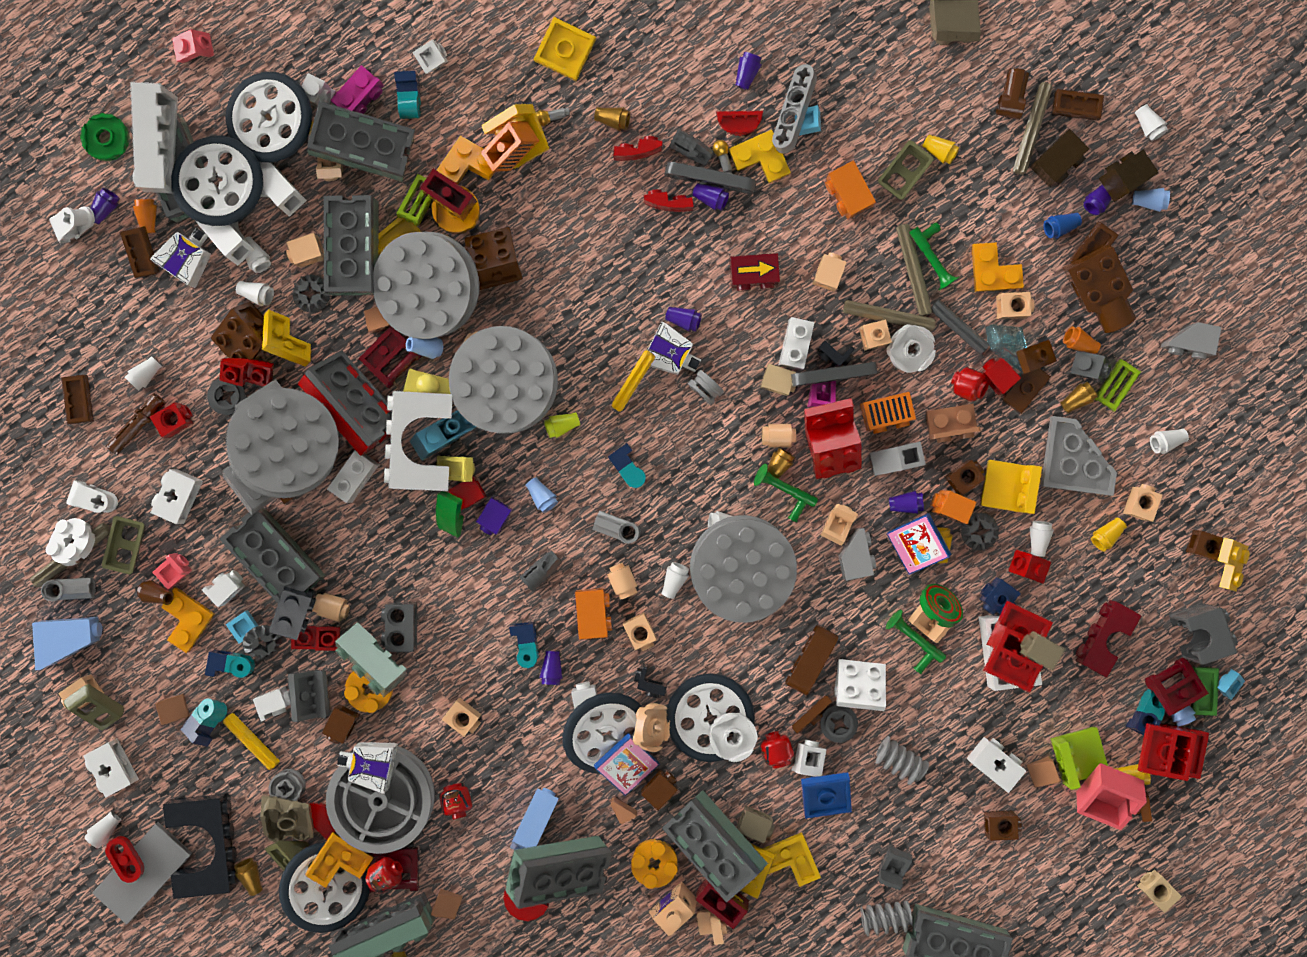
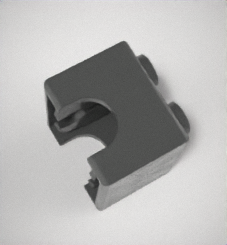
(1210, 633)

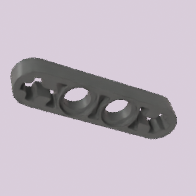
(710, 177)
(834, 374)

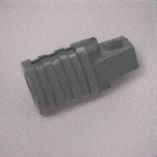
(691, 147)
(540, 571)

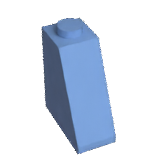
(62, 638)
(535, 819)

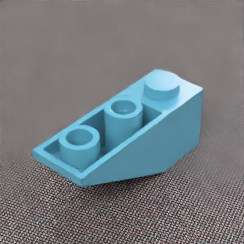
(440, 435)

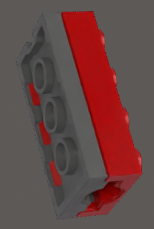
(350, 399)

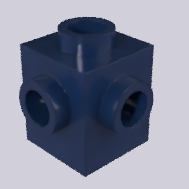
(996, 589)

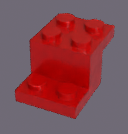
(833, 438)
(1006, 640)
(1173, 751)

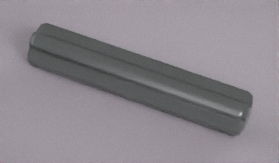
(959, 327)

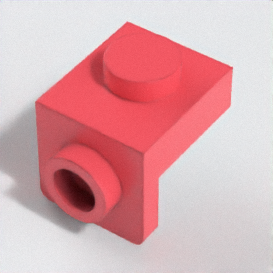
(191, 45)
(172, 570)

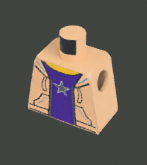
(673, 910)

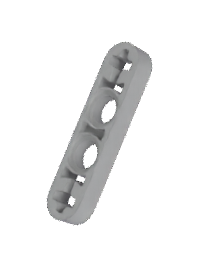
(790, 108)

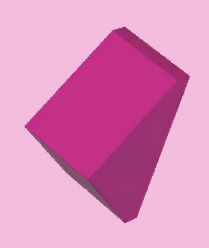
(822, 394)

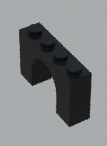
(211, 814)

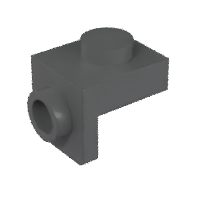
(1091, 366)
(894, 868)

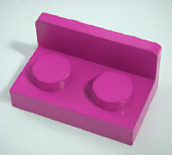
(358, 91)

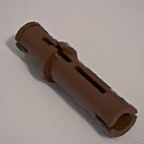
(135, 424)

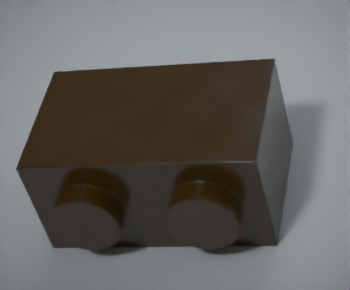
(1059, 158)
(1128, 175)

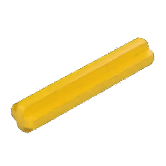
(633, 380)
(251, 741)

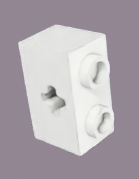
(796, 344)
(353, 477)
(186, 489)
(121, 771)
(1004, 775)

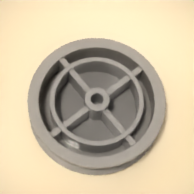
(425, 284)
(503, 380)
(282, 442)
(743, 568)
(379, 820)

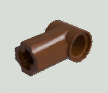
(1012, 99)

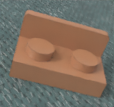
(952, 422)

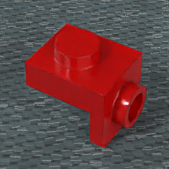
(1029, 566)

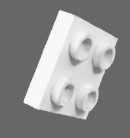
(861, 685)

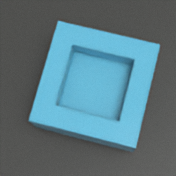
(812, 121)
(241, 625)
(1230, 684)

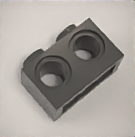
(407, 627)

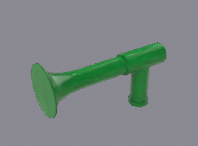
(921, 241)
(803, 497)
(931, 650)

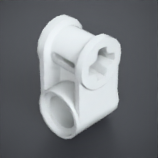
(72, 223)
(90, 498)

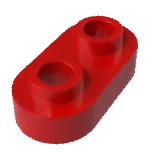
(123, 859)

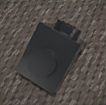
(830, 355)
(652, 687)

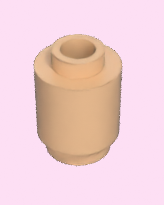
(778, 435)
(622, 580)
(331, 607)

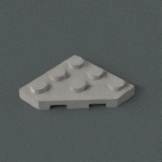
(1075, 461)

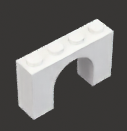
(275, 186)
(402, 471)

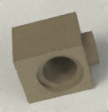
(1041, 650)
(755, 824)

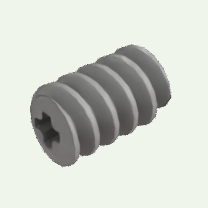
(901, 761)
(886, 918)

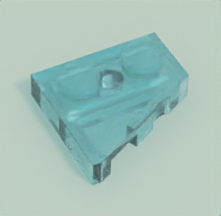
(1006, 341)

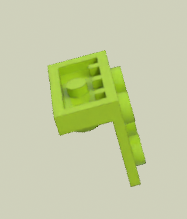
(1078, 755)

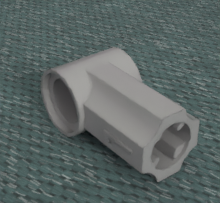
(614, 527)
(69, 589)

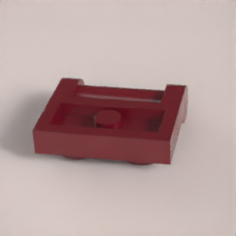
(383, 352)
(1181, 693)
(409, 861)

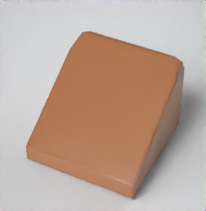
(375, 320)
(172, 709)
(1043, 772)
(622, 810)
(446, 904)

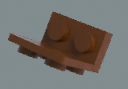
(494, 257)
(240, 332)

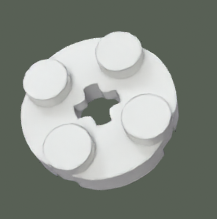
(899, 348)
(64, 532)
(745, 742)

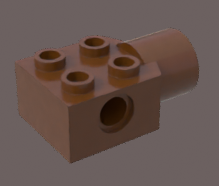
(1102, 288)

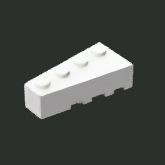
(153, 136)

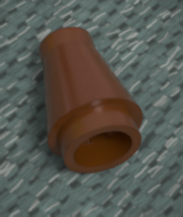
(153, 592)

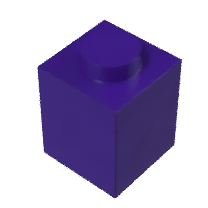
(494, 516)

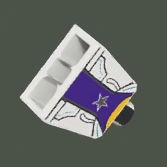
(184, 257)
(672, 351)
(370, 764)

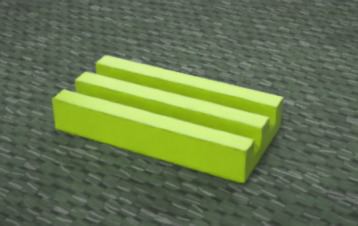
(409, 217)
(1127, 367)

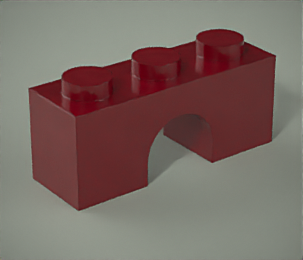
(1113, 619)

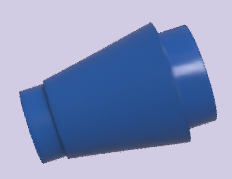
(1061, 224)

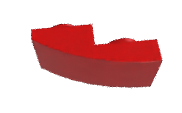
(646, 147)
(659, 200)
(240, 370)
(318, 638)

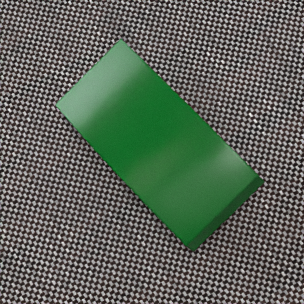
(448, 513)

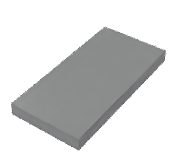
(161, 858)

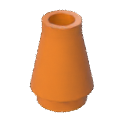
(145, 213)
(1079, 340)

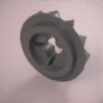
(318, 301)
(216, 393)
(974, 541)
(251, 641)
(840, 734)

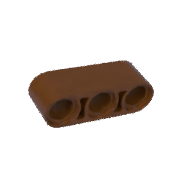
(812, 660)

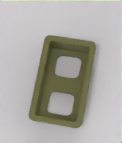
(897, 167)
(116, 542)
(102, 702)

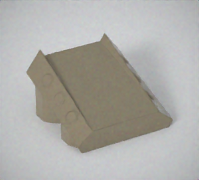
(954, 21)
(286, 819)

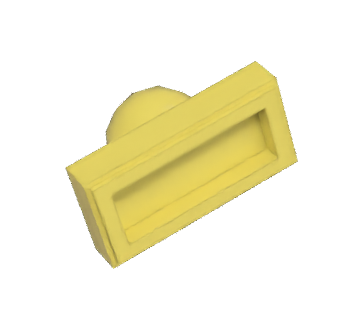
(426, 383)
(459, 467)

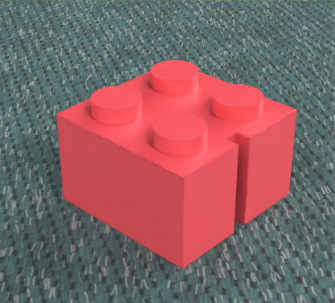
(1110, 796)

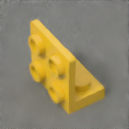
(519, 113)
(1011, 486)

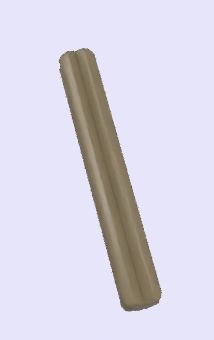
(1032, 128)
(914, 270)
(889, 315)
(55, 568)

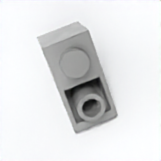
(1196, 339)
(897, 458)
(855, 556)

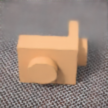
(328, 170)
(839, 524)
(927, 626)
(710, 924)

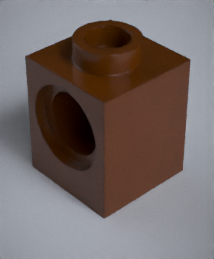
(955, 477)
(1198, 543)
(340, 724)
(660, 789)
(994, 818)

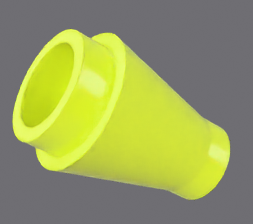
(561, 424)

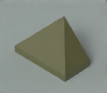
(284, 851)

